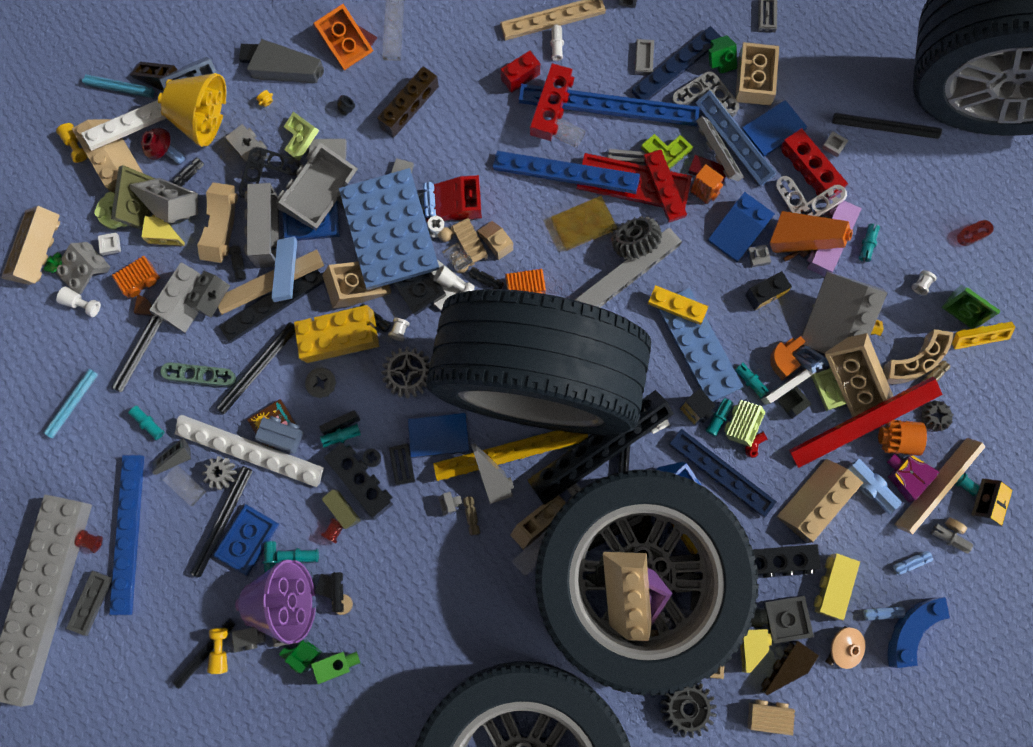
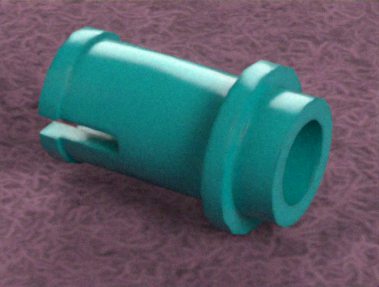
(968, 484)

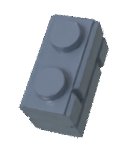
(278, 434)

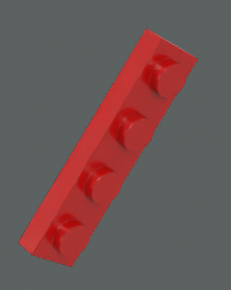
(665, 185)

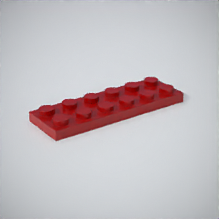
(646, 191)

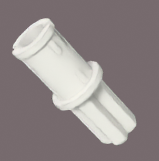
(557, 43)

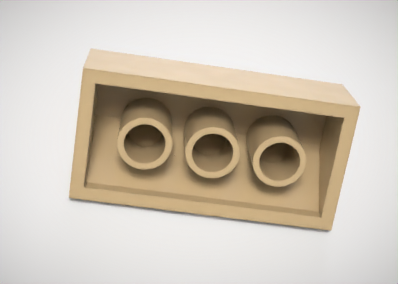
(108, 157)
(31, 246)
(858, 373)
(819, 500)
(628, 594)

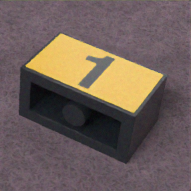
(768, 290)
(698, 407)
(992, 502)

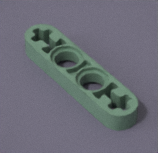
(198, 374)

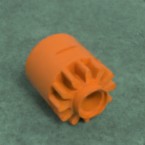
(903, 437)

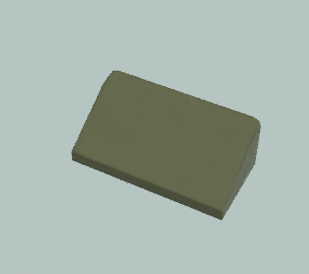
(341, 509)

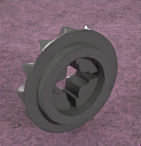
(323, 374)
(933, 422)

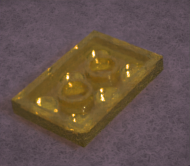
(583, 223)

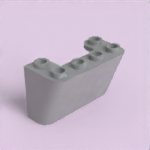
(316, 186)

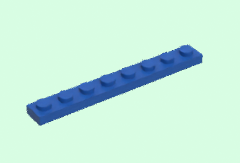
(566, 172)
(127, 535)

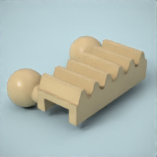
(468, 240)

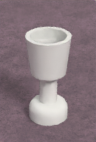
(447, 278)
(72, 299)

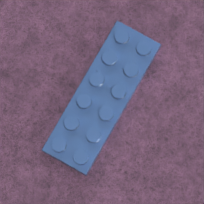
(703, 354)

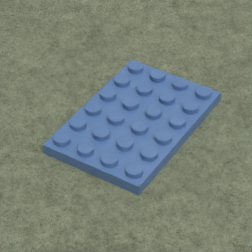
(388, 229)

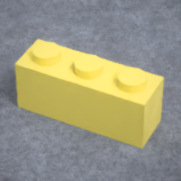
(836, 586)

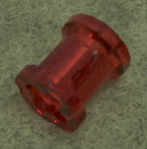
(333, 531)
(88, 541)

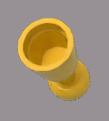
(69, 138)
(217, 659)

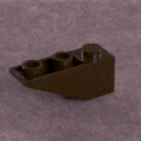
(794, 664)

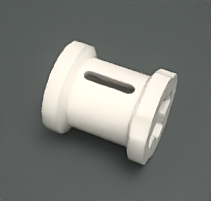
(435, 221)
(925, 280)
(398, 329)

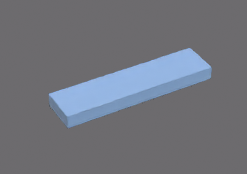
(284, 269)

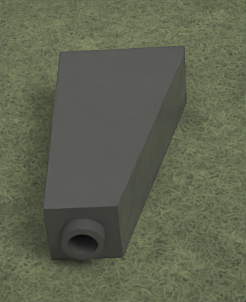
(284, 64)

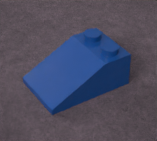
(741, 227)

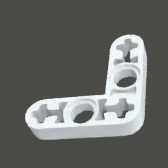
(803, 205)

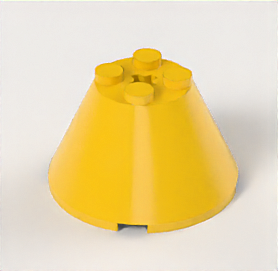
(195, 106)

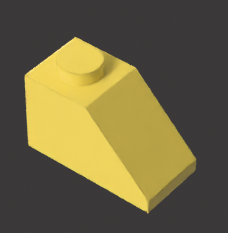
(159, 232)
(754, 648)

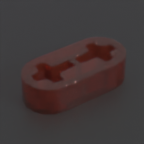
(973, 229)

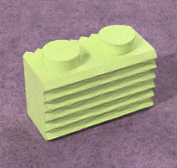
(745, 423)

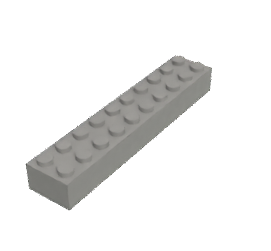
(39, 597)

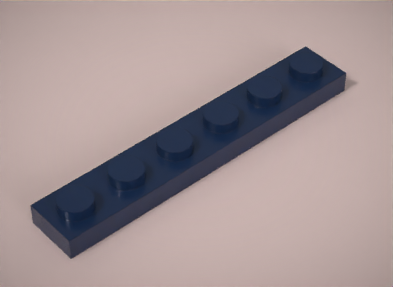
(675, 65)
(723, 473)

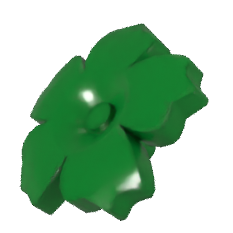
(53, 263)

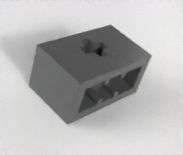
(207, 294)

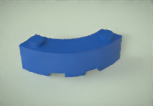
(911, 628)

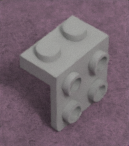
(79, 265)

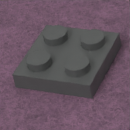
(788, 619)

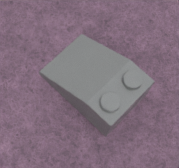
(166, 199)

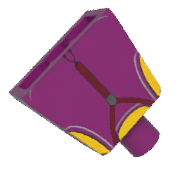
(910, 476)

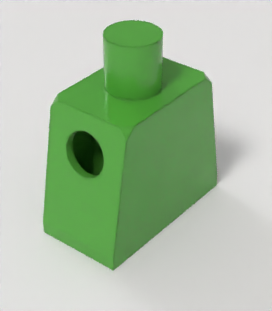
(324, 668)

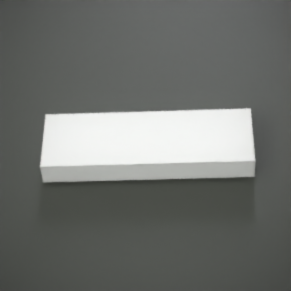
(787, 386)

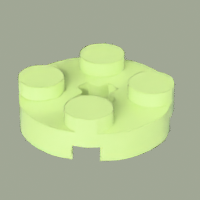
(104, 212)

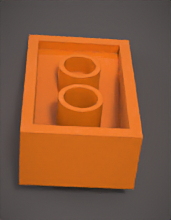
(343, 37)

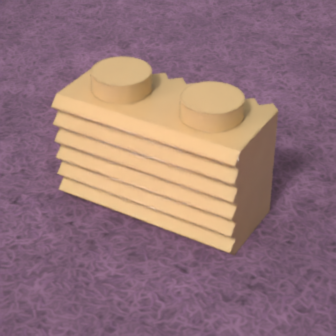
(771, 718)

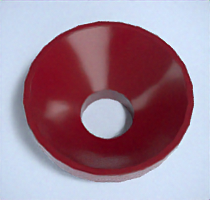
(155, 143)

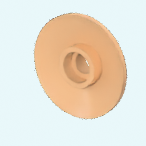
(848, 648)

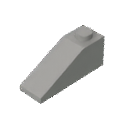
(494, 478)

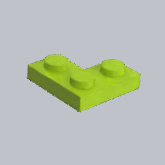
(673, 152)

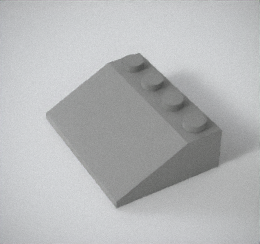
(842, 311)

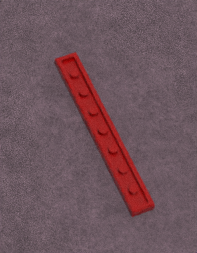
(866, 422)

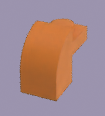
(782, 360)

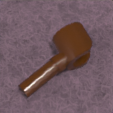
(802, 253)

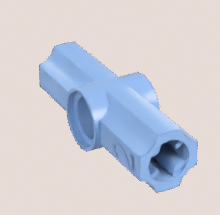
(875, 486)

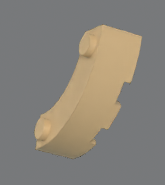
(221, 208)
(932, 352)

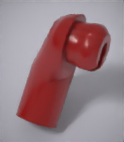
(753, 450)

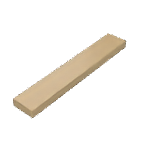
(548, 18)
(264, 283)
(939, 487)

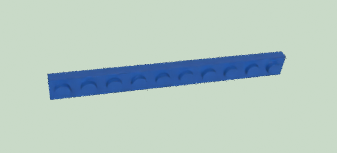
(618, 106)

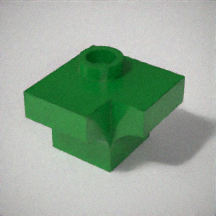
(723, 54)
(301, 656)

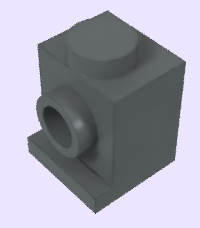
(247, 638)

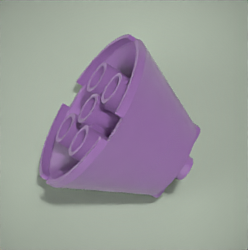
(280, 602)

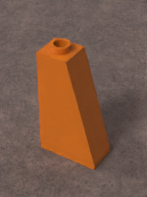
(809, 232)

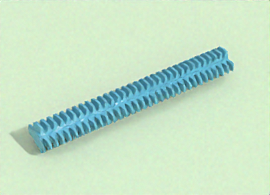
(118, 86)
(70, 404)

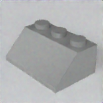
(171, 304)

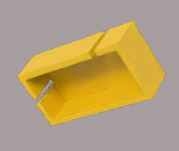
(336, 334)

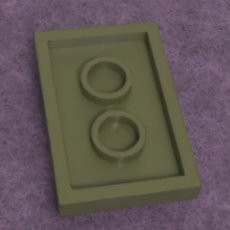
(126, 205)

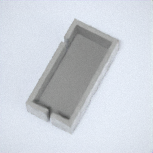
(262, 224)

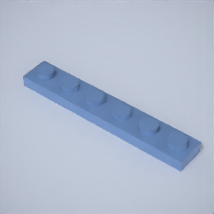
(736, 138)

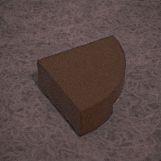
(142, 306)

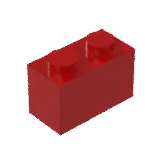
(520, 71)

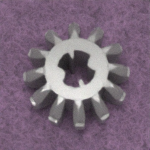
(211, 473)

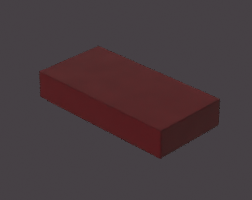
(699, 162)

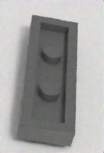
(89, 603)

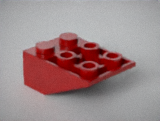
(458, 198)

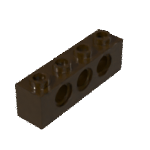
(408, 102)

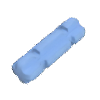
(174, 154)
(429, 199)
(913, 562)
(884, 613)

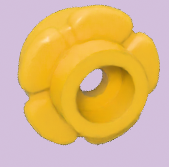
(264, 98)

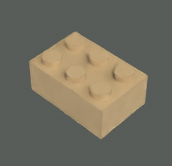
(757, 73)

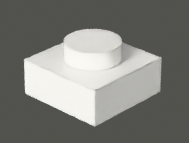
(109, 244)

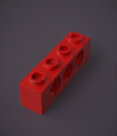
(557, 76)
(812, 156)

